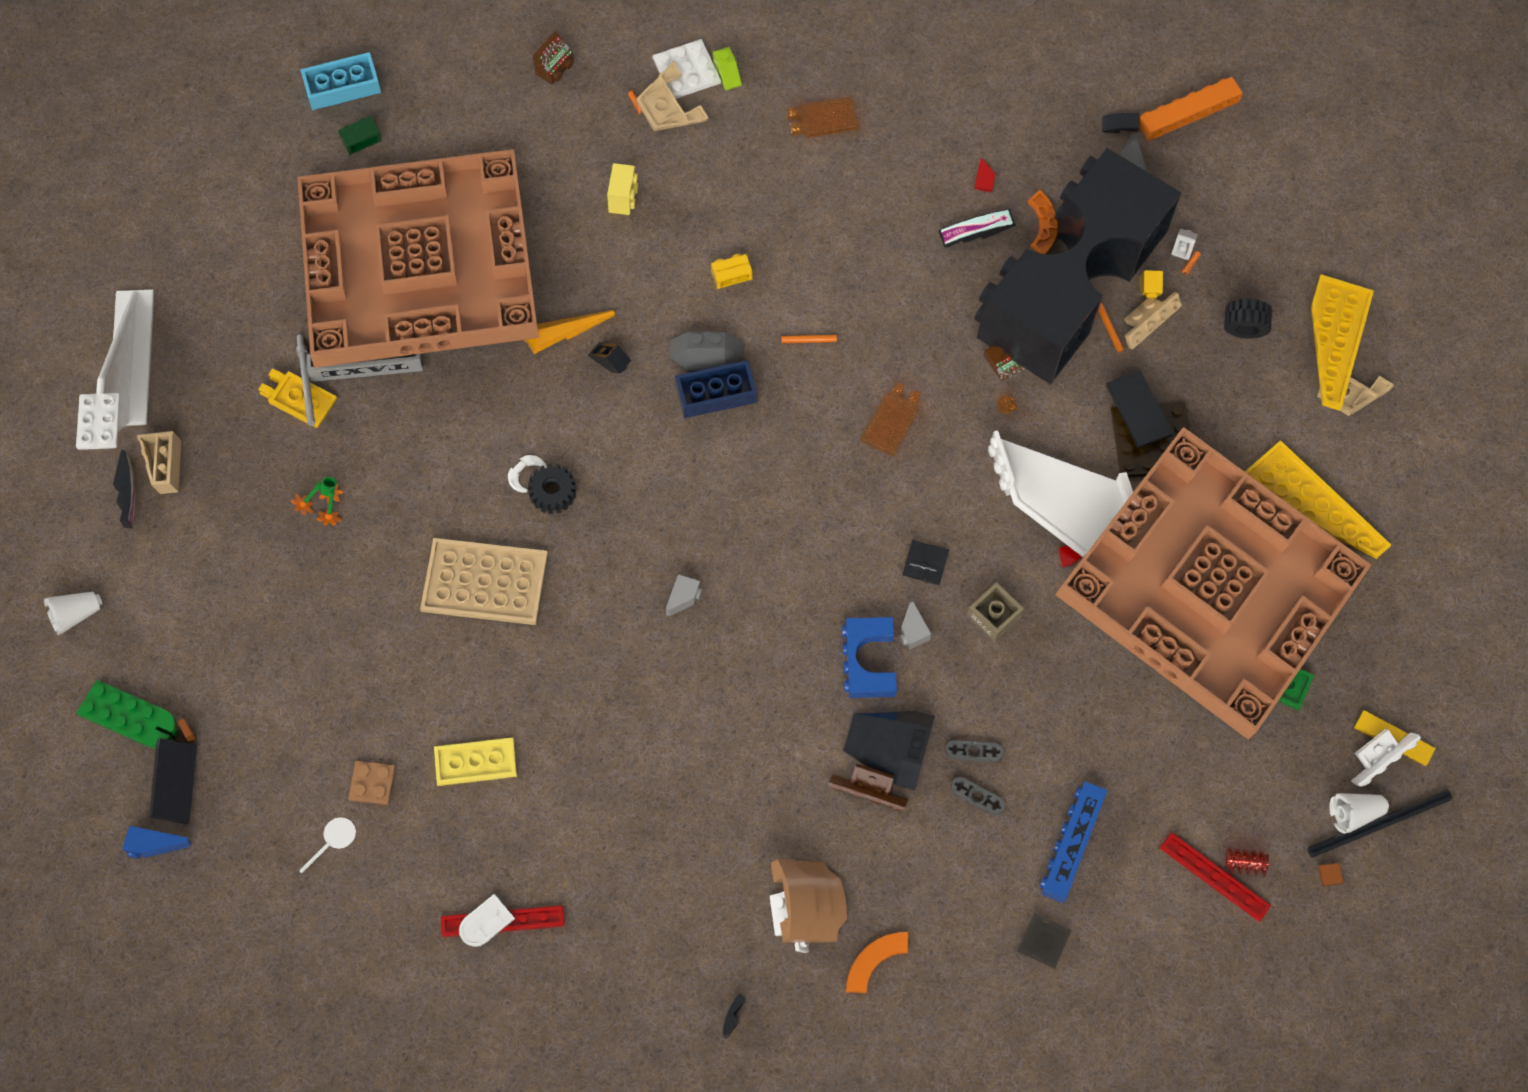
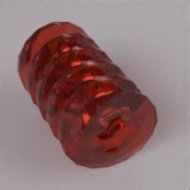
(1246, 861)

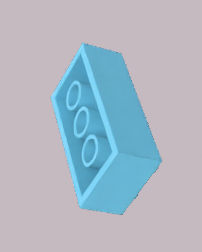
(340, 81)

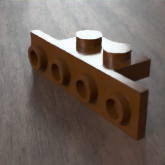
(871, 785)

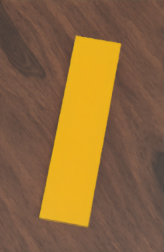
(1373, 726)

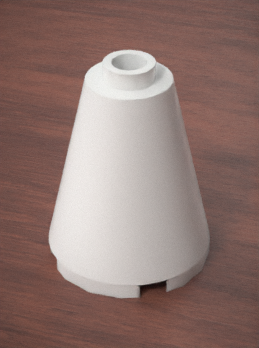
(71, 609)
(1356, 810)

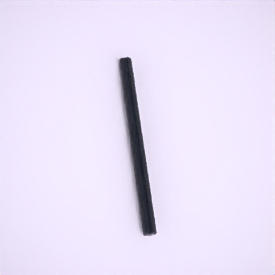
(1380, 823)

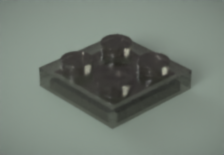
(1044, 941)

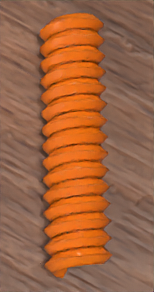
(633, 97)
(1191, 262)

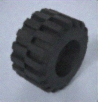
(1248, 318)

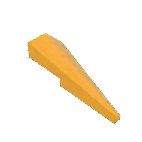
(557, 330)

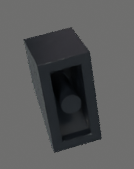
(610, 357)

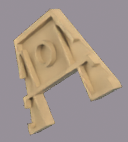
(662, 107)
(1359, 395)

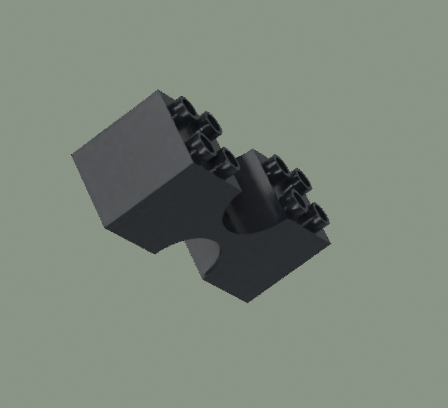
(1046, 300)

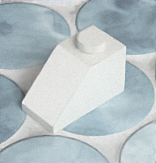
(1184, 244)

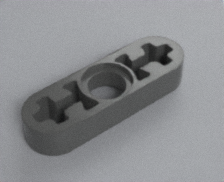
(988, 756)
(975, 788)

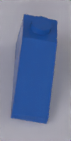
(151, 843)

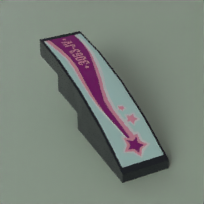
(977, 227)
(125, 485)

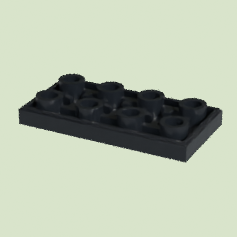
(1139, 409)
(172, 781)

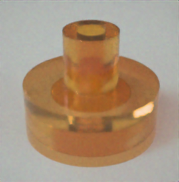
(1006, 404)

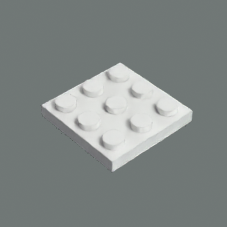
(694, 66)

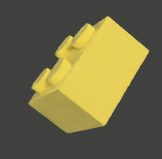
(622, 189)

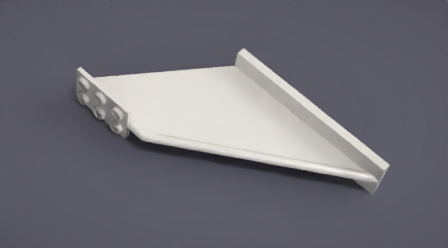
(124, 376)
(1059, 495)

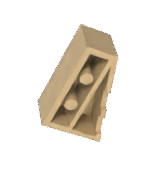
(162, 460)

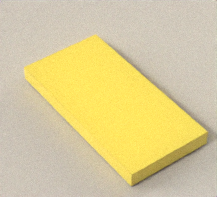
(475, 761)

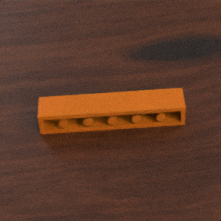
(1189, 108)

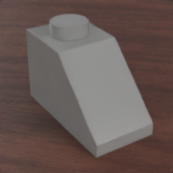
(683, 594)
(914, 630)

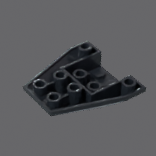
(891, 743)

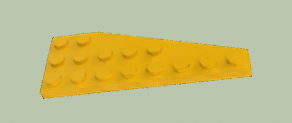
(1338, 324)
(1306, 492)

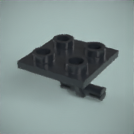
(925, 562)

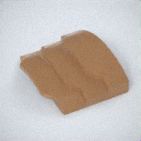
(812, 899)

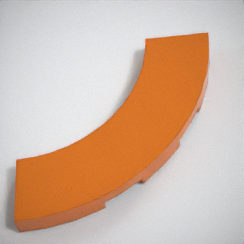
(1047, 224)
(871, 957)

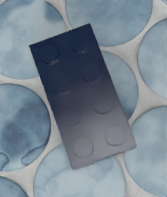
(716, 389)

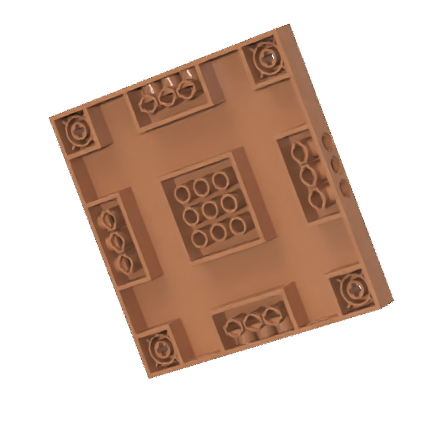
(415, 258)
(1214, 582)

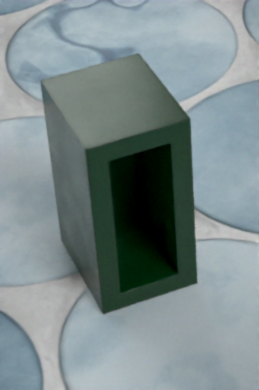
(359, 135)

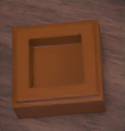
(187, 730)
(1330, 874)

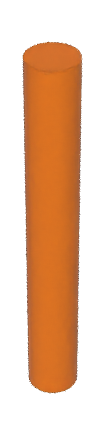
(1109, 326)
(809, 339)

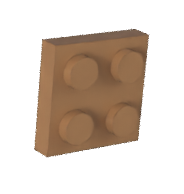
(371, 783)

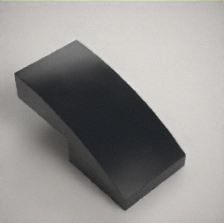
(1120, 122)
(731, 1021)

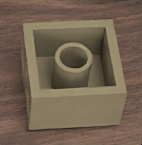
(995, 612)

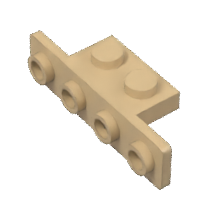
(1149, 317)

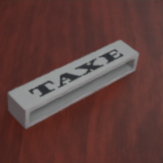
(376, 367)

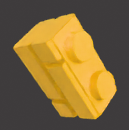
(731, 270)

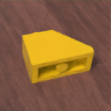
(1151, 284)

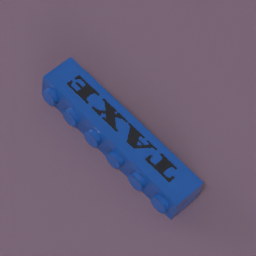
(1074, 842)

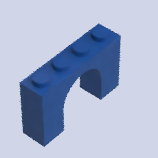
(861, 682)

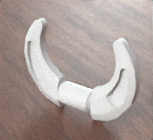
(513, 474)

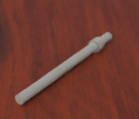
(302, 352)

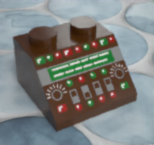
(552, 59)
(1001, 362)

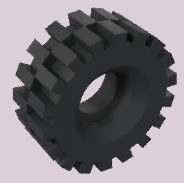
(555, 501)

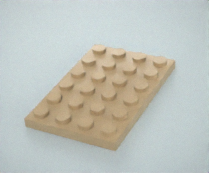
(484, 581)

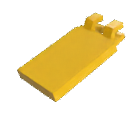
(290, 397)

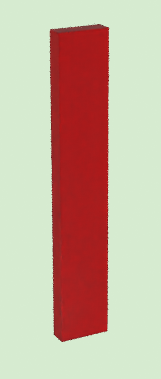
(1215, 877)
(524, 920)

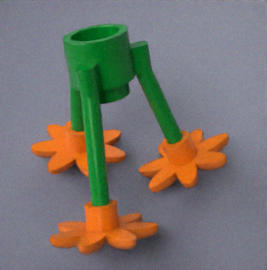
(328, 490)

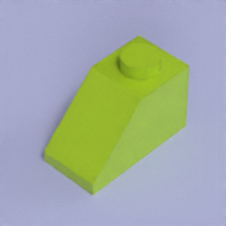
(727, 68)

